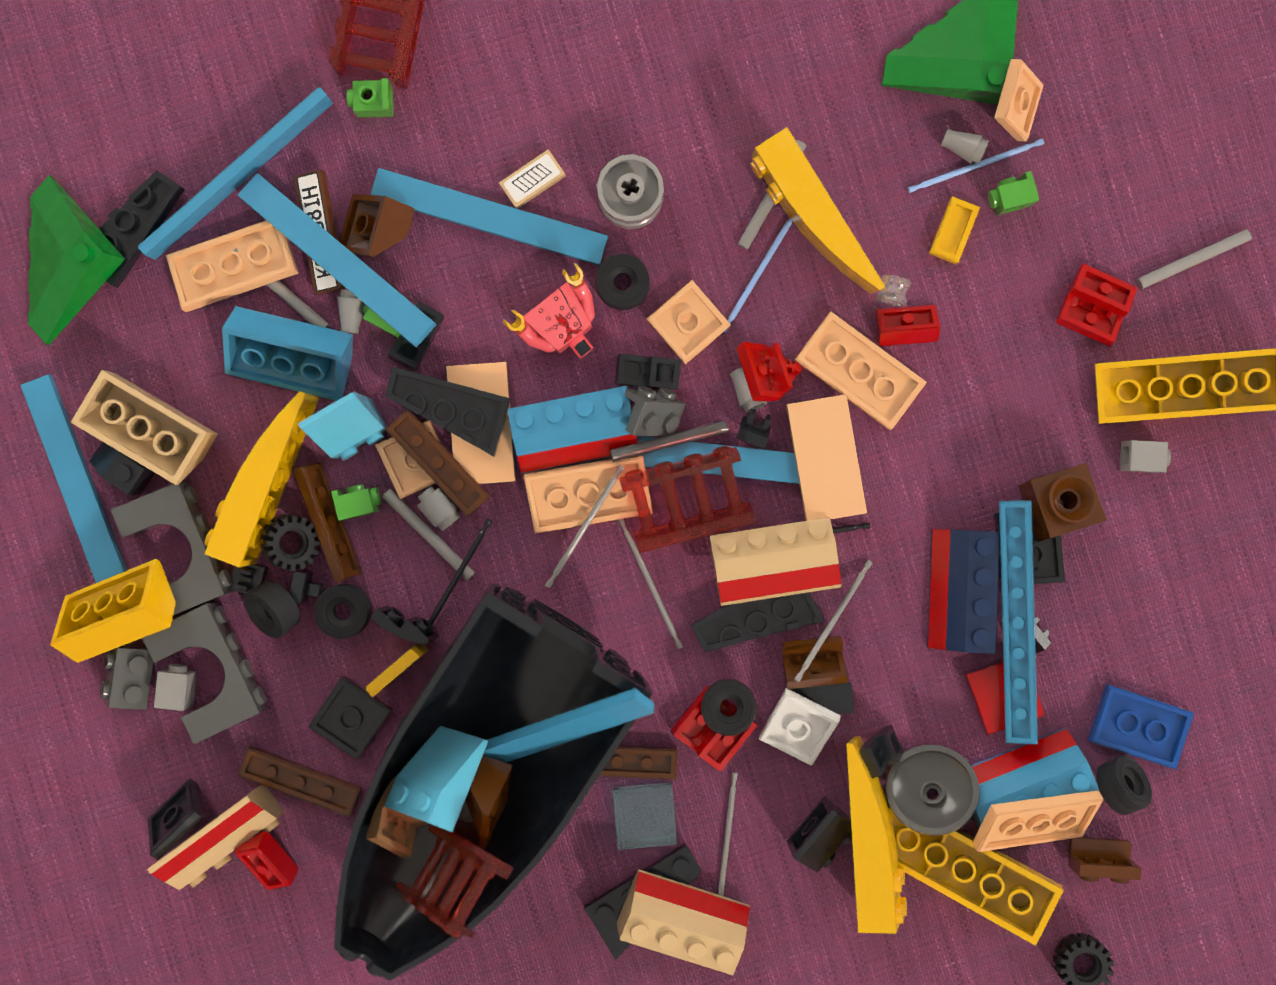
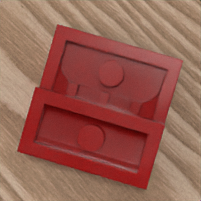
(1096, 305)
(988, 693)
(709, 745)

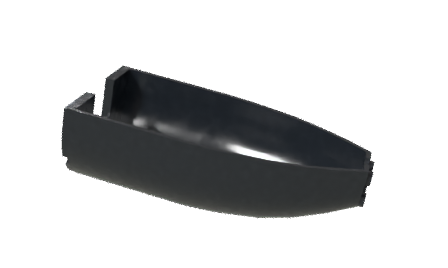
(499, 674)

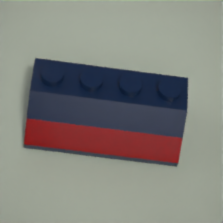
(963, 590)

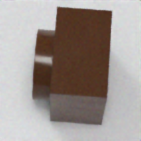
(1078, 495)

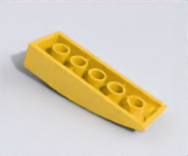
(810, 207)
(1186, 386)
(259, 487)
(874, 850)
(981, 881)

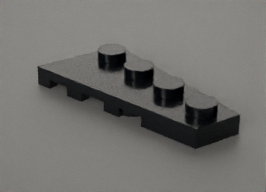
(139, 219)
(459, 409)
(754, 620)
(605, 910)

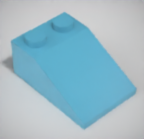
(345, 426)
(438, 778)

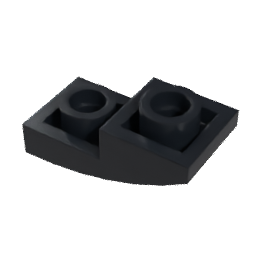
(413, 629)

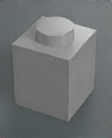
(1144, 456)
(175, 688)

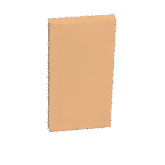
(216, 272)
(860, 370)
(826, 458)
(479, 464)
(567, 494)
(1037, 820)

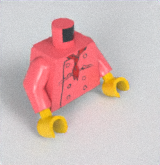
(559, 319)

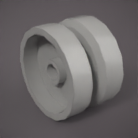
(634, 174)

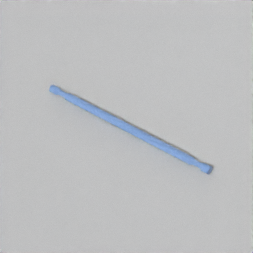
(975, 165)
(759, 271)

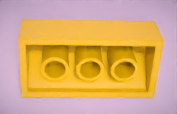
(114, 612)

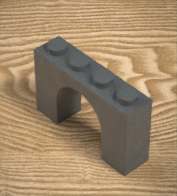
(177, 507)
(240, 695)

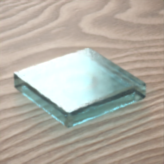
(644, 816)

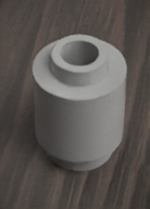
(438, 508)

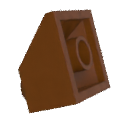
(375, 224)
(488, 797)

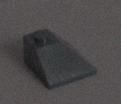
(121, 470)

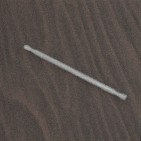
(585, 525)
(650, 583)
(833, 620)
(727, 834)

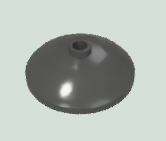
(936, 770)

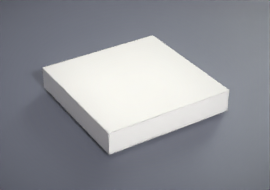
(799, 727)

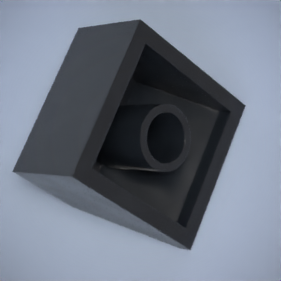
(820, 835)

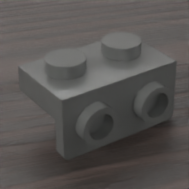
(654, 412)
(127, 678)

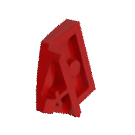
(767, 370)

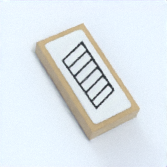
(532, 179)

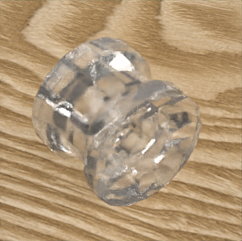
(894, 290)

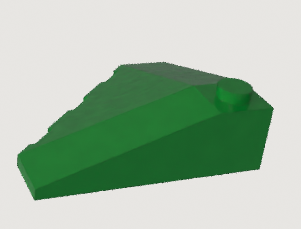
(960, 54)
(66, 260)

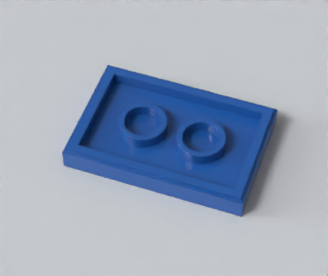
(1140, 726)

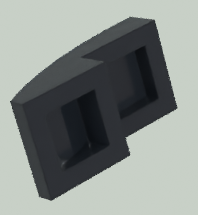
(406, 353)
(647, 371)
(833, 697)
(881, 751)

